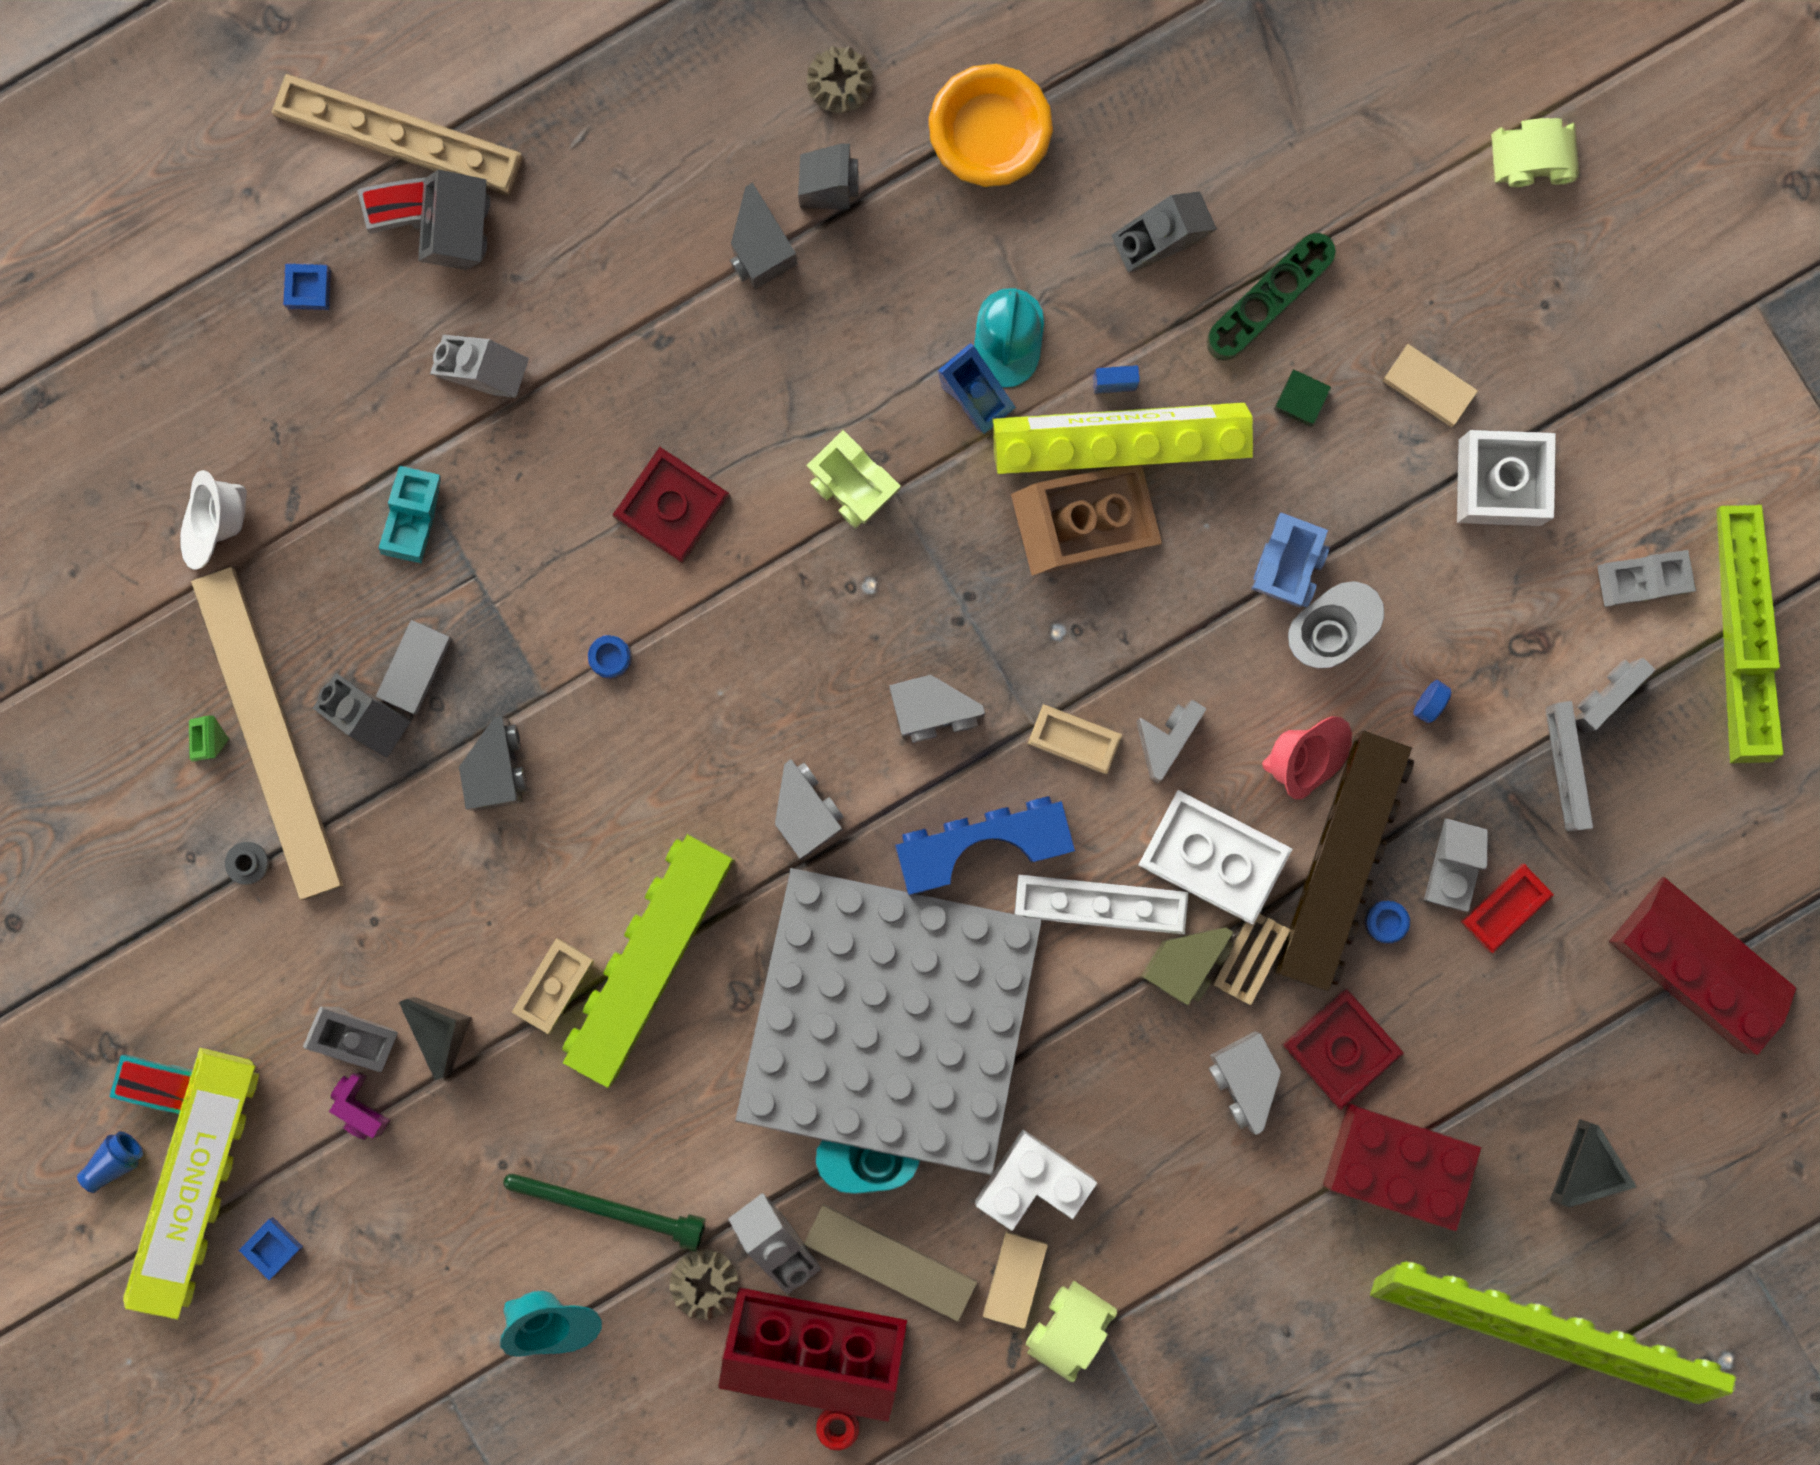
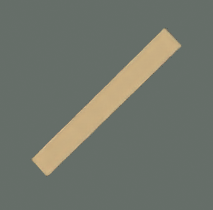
(267, 733)

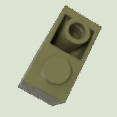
(1184, 962)

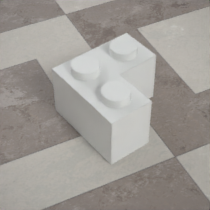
(1029, 1171)

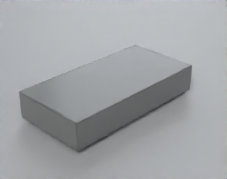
(413, 667)

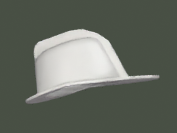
(211, 516)

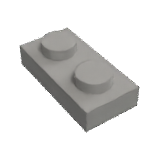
(1624, 681)

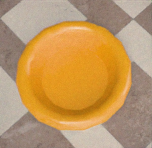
(990, 125)

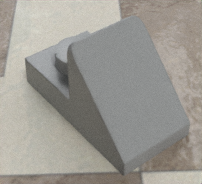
(1162, 748)
(1457, 864)
(350, 1038)

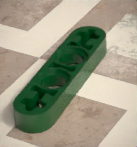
(1270, 296)

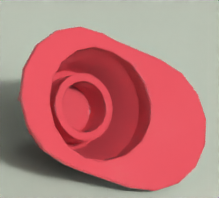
(1310, 756)

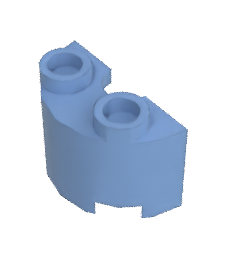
(1289, 561)

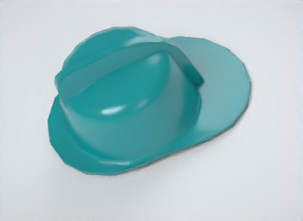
(1010, 335)
(862, 1170)
(544, 1326)

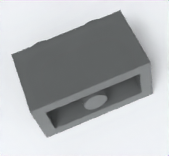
(453, 220)

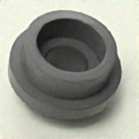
(259, 863)

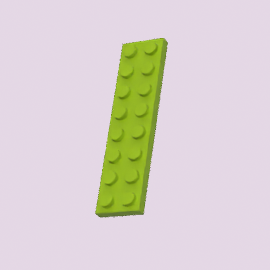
(1539, 1330)

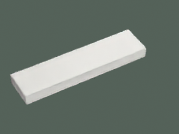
(1101, 904)

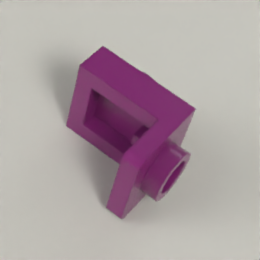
(359, 1118)

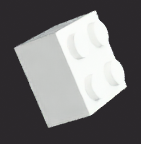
(1506, 478)

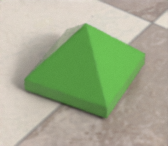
(205, 738)

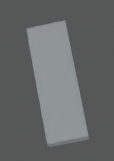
(1568, 766)

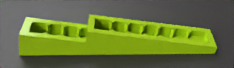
(1748, 636)

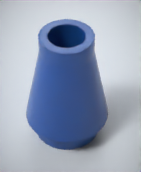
(112, 1160)

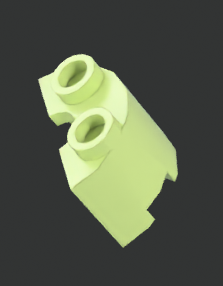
(1536, 151)
(852, 479)
(1073, 1331)

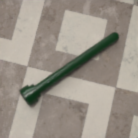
(685, 1230)

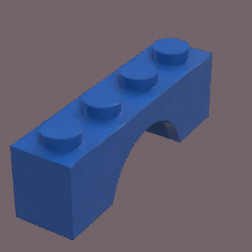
(1037, 832)

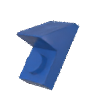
(975, 388)

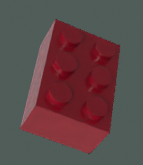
(1401, 1167)

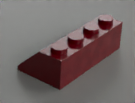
(1706, 968)
(813, 1354)

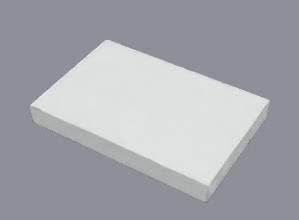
(1215, 857)

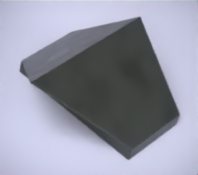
(436, 1032)
(1590, 1169)

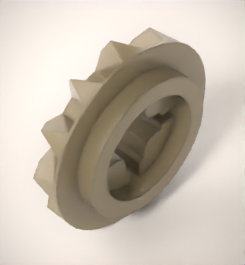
(827, 93)
(723, 1278)

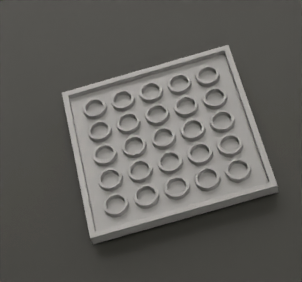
(889, 1021)

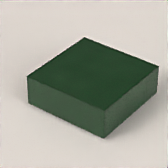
(1302, 398)

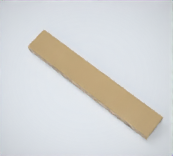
(395, 133)

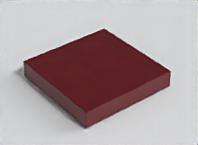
(671, 505)
(1342, 1049)

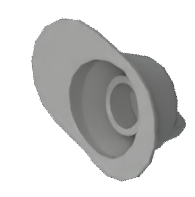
(1336, 625)

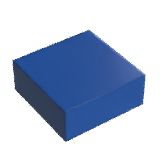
(307, 286)
(1116, 379)
(271, 1248)

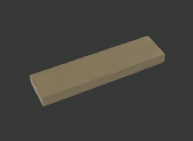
(890, 1262)

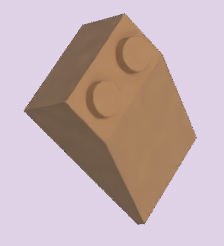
(1085, 518)

